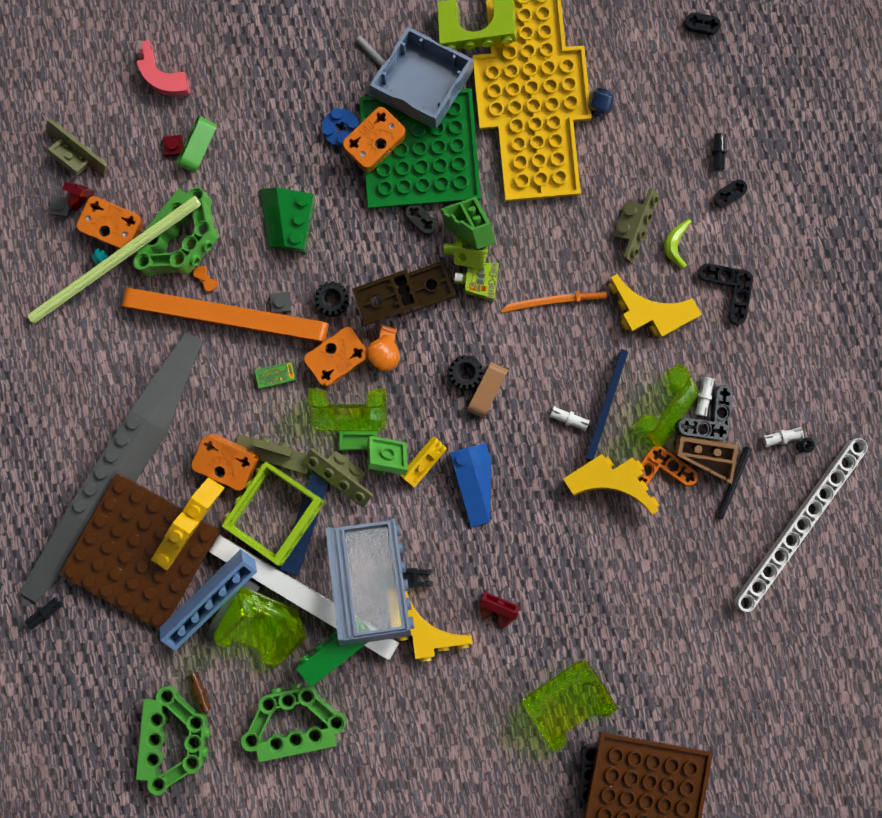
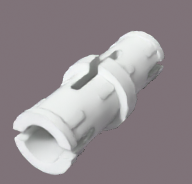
(704, 396)
(569, 418)
(783, 437)

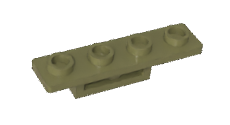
(71, 152)
(634, 223)
(275, 454)
(340, 474)

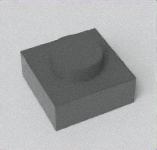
(59, 206)
(280, 302)

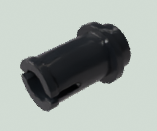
(810, 445)

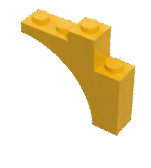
(641, 311)
(624, 479)
(187, 522)
(428, 637)

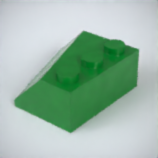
(287, 218)

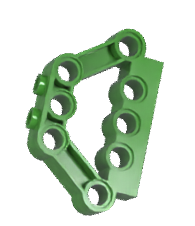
(153, 252)
(317, 705)
(185, 712)

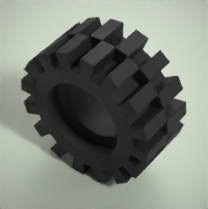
(323, 291)
(465, 361)

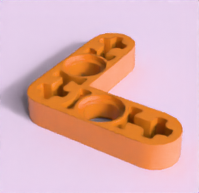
(656, 464)

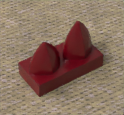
(77, 194)
(506, 610)

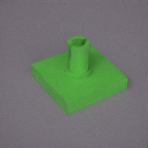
(387, 455)

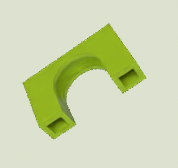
(500, 30)

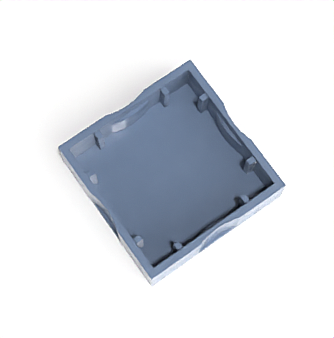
(421, 78)

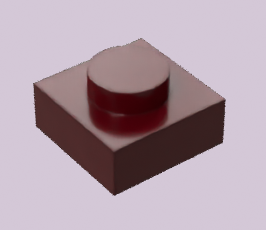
(172, 145)

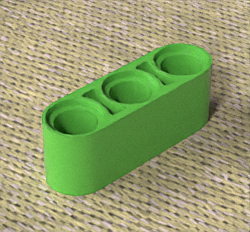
(196, 144)

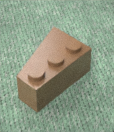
(709, 455)

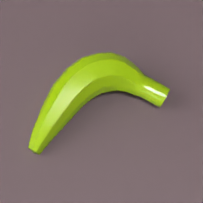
(672, 241)

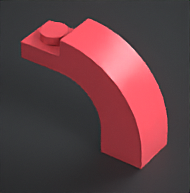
(167, 84)

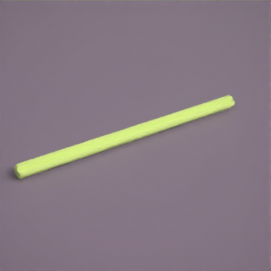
(114, 259)

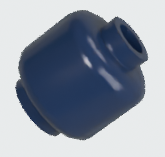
(600, 102)

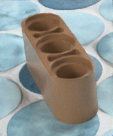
(487, 390)

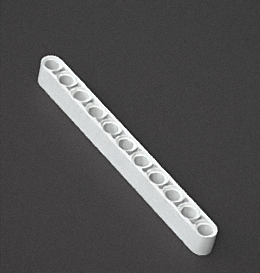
(809, 520)
(295, 591)

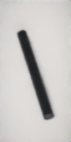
(736, 477)

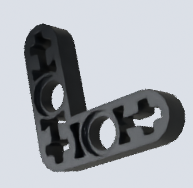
(734, 282)
(715, 421)

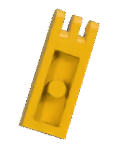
(424, 461)

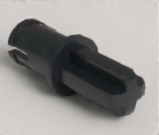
(719, 152)
(43, 613)

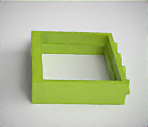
(243, 501)

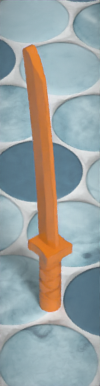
(554, 299)

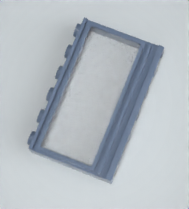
(368, 582)

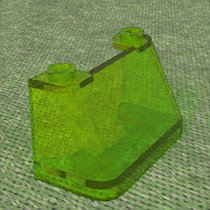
(348, 417)
(658, 431)
(262, 625)
(567, 702)

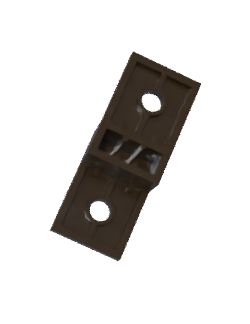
(403, 292)

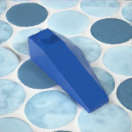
(473, 475)

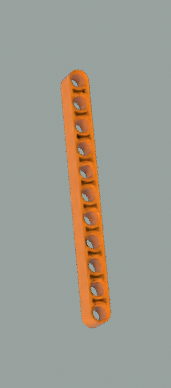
(225, 315)

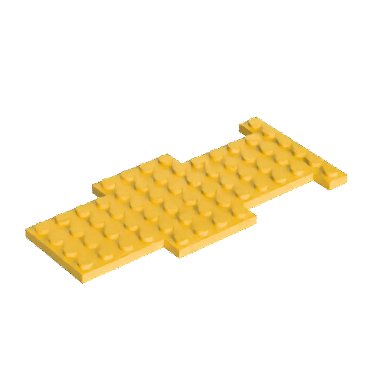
(533, 98)

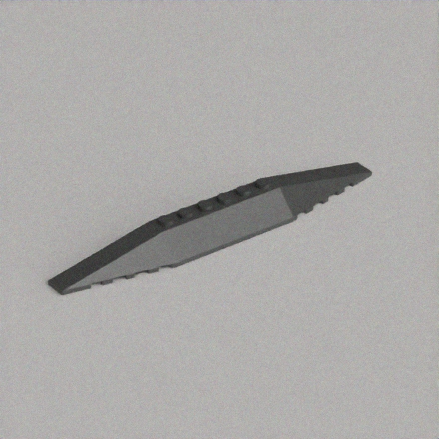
(125, 454)

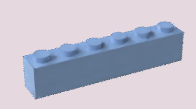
(208, 599)

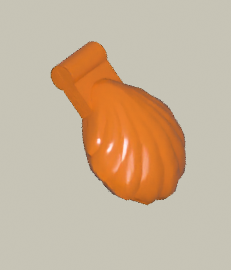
(384, 352)

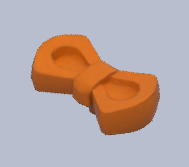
(201, 274)

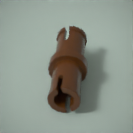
(199, 692)

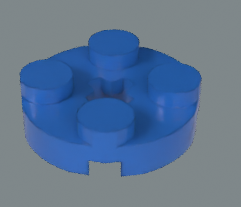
(338, 117)

